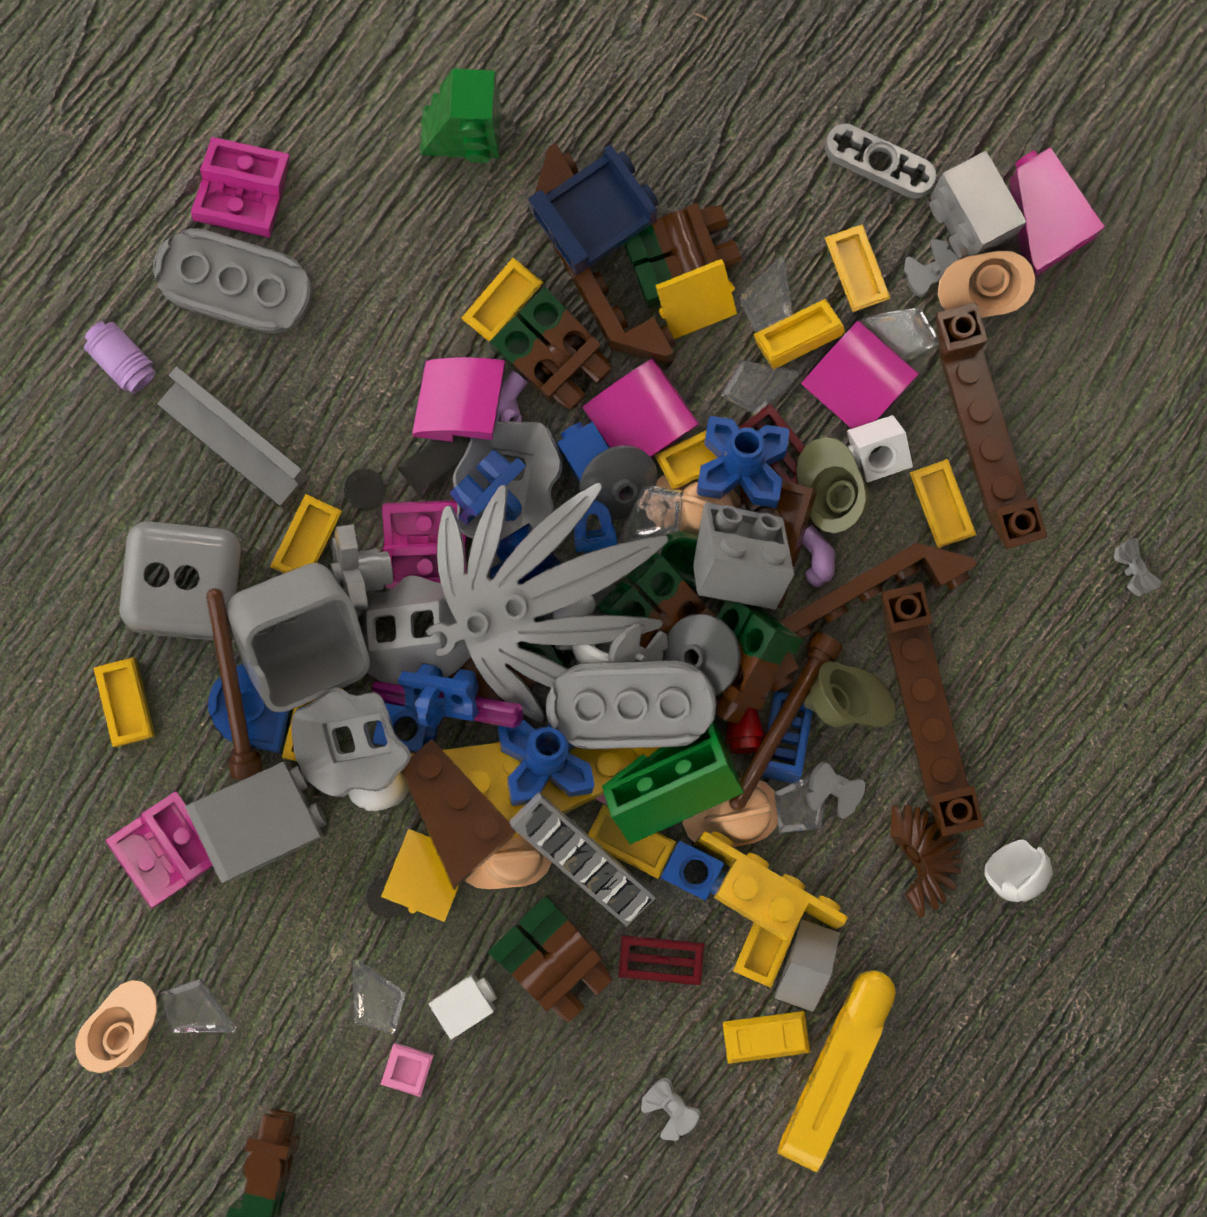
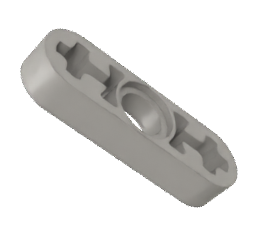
(911, 161)

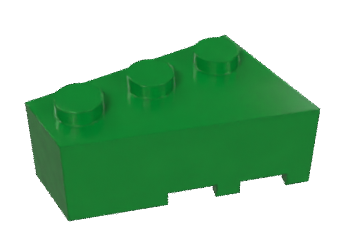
(463, 117)
(672, 785)

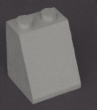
(257, 821)

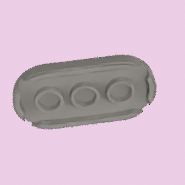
(232, 281)
(631, 704)

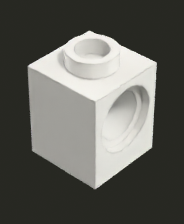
(890, 458)
(464, 1005)

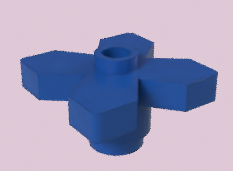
(743, 460)
(558, 766)

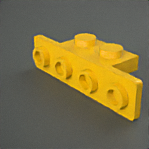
(764, 895)

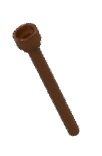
(820, 650)
(244, 758)

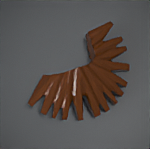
(927, 855)

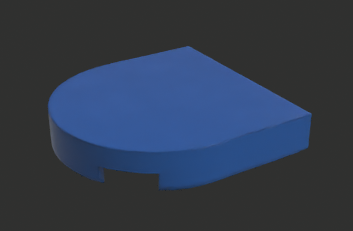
(265, 727)

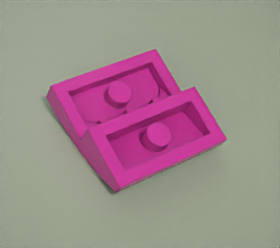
(240, 187)
(859, 377)
(459, 398)
(641, 411)
(412, 538)
(161, 850)

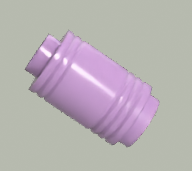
(119, 357)

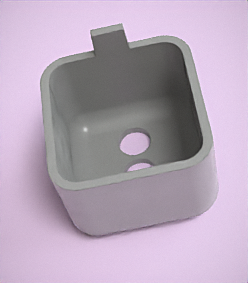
(168, 608)
(303, 656)

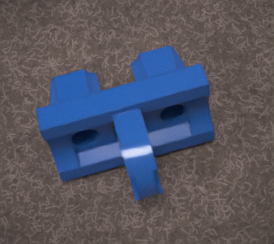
(498, 473)
(594, 540)
(426, 684)

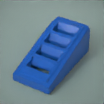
(782, 771)

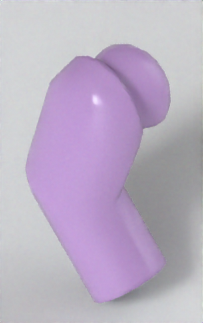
(508, 408)
(822, 557)

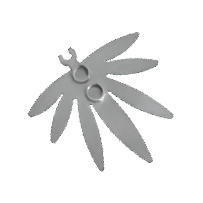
(502, 612)

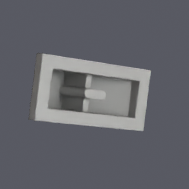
(808, 965)

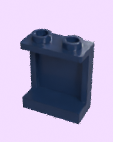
(595, 210)

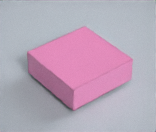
(407, 1069)

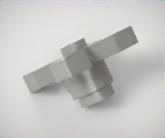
(356, 569)

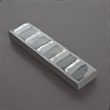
(582, 859)

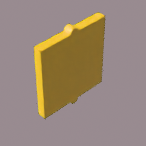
(696, 299)
(420, 878)

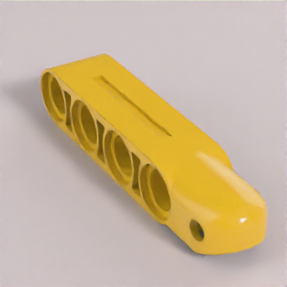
(838, 1070)

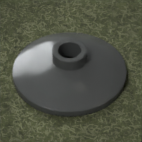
(617, 469)
(714, 644)

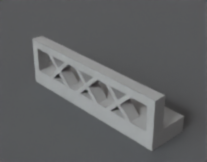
(232, 438)

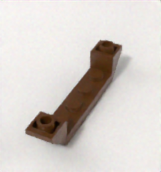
(643, 341)
(984, 429)
(939, 565)
(927, 710)

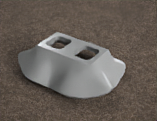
(543, 468)
(406, 652)
(319, 750)

